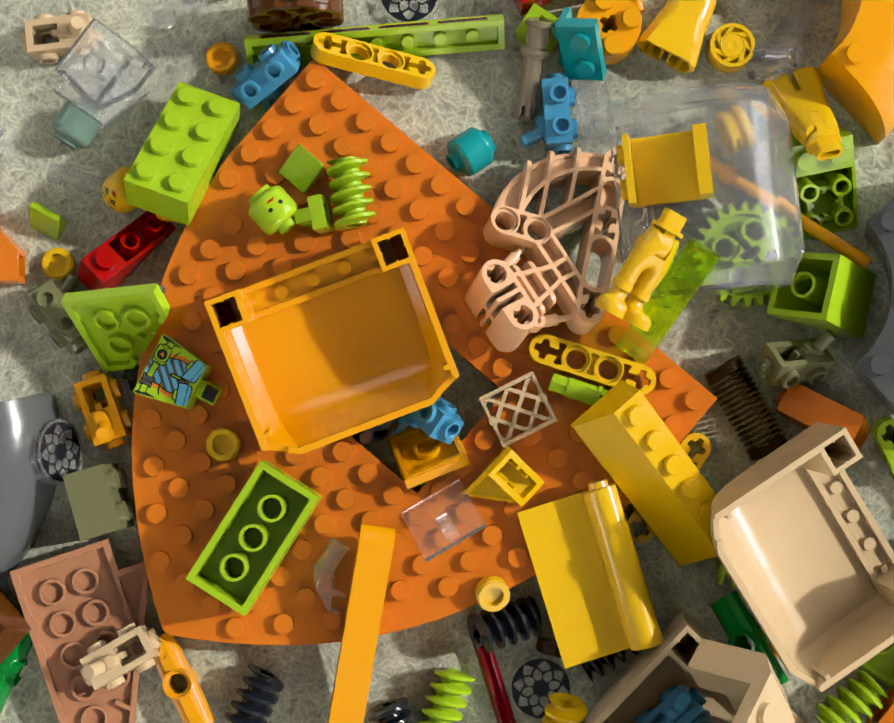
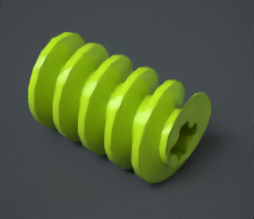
(349, 192)
(448, 696)
(852, 702)

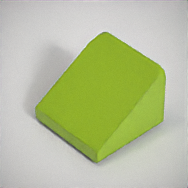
(302, 169)
(46, 221)

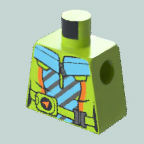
(177, 376)

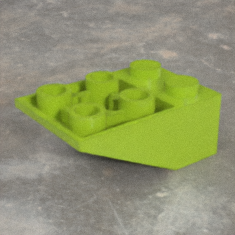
(828, 186)

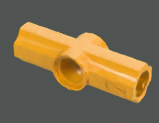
(189, 703)

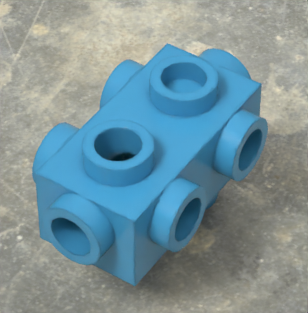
(261, 80)
(555, 124)
(436, 420)
(677, 706)

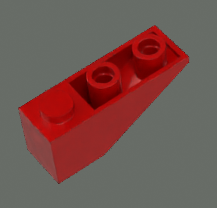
(123, 252)

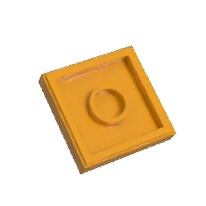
(424, 457)

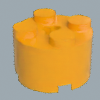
(625, 24)

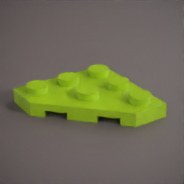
(117, 321)

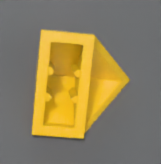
(506, 480)

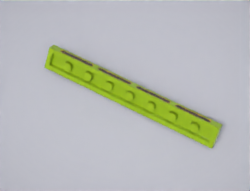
(411, 37)

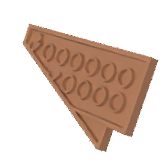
(71, 606)

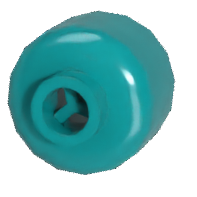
(470, 151)

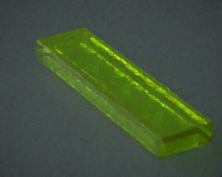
(669, 299)

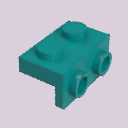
(580, 47)

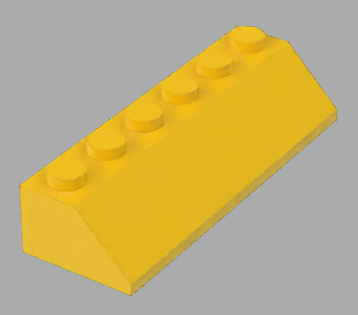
(651, 471)

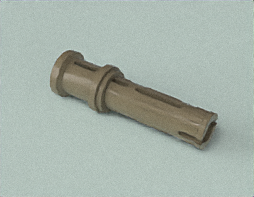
(534, 52)

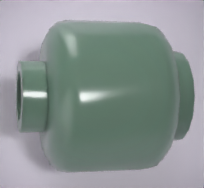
(74, 127)

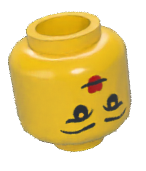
(114, 191)

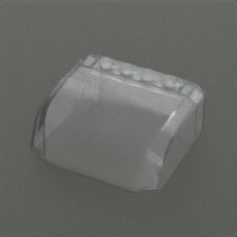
(754, 178)

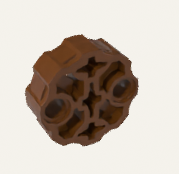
(294, 15)

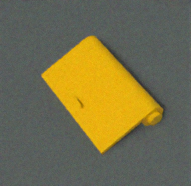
(590, 575)

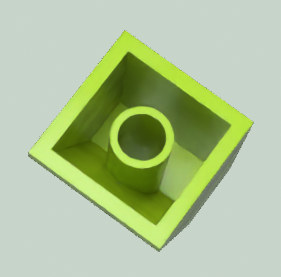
(826, 295)

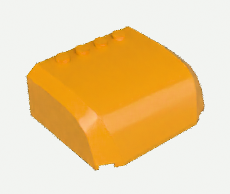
(334, 345)

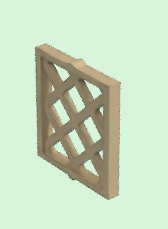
(542, 397)

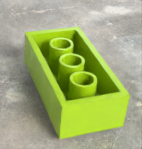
(182, 153)
(254, 537)

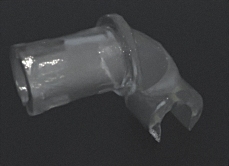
(324, 570)

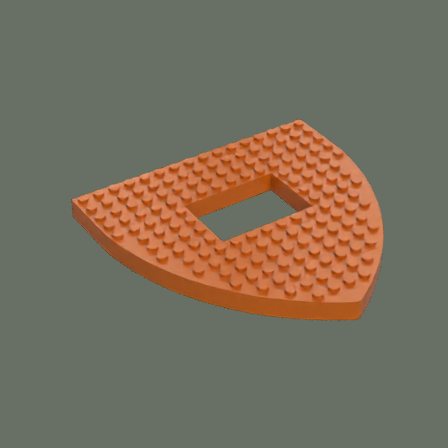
(187, 493)

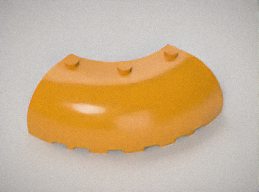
(862, 65)

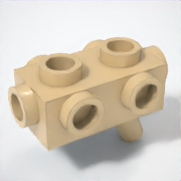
(62, 28)
(110, 662)

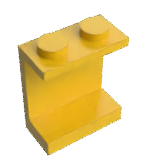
(666, 168)

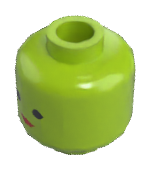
(272, 209)

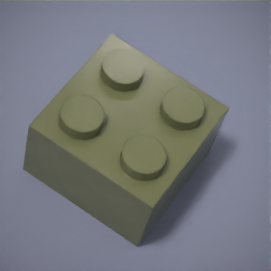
(99, 500)

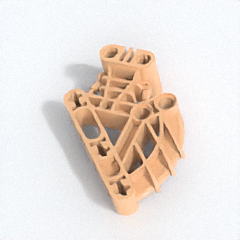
(520, 297)

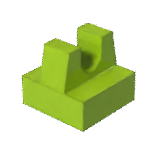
(316, 215)

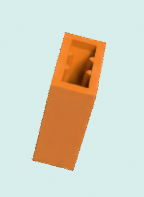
(807, 407)

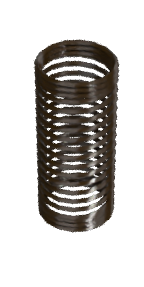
(729, 368)

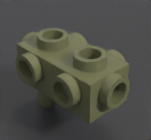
(47, 308)
(796, 360)

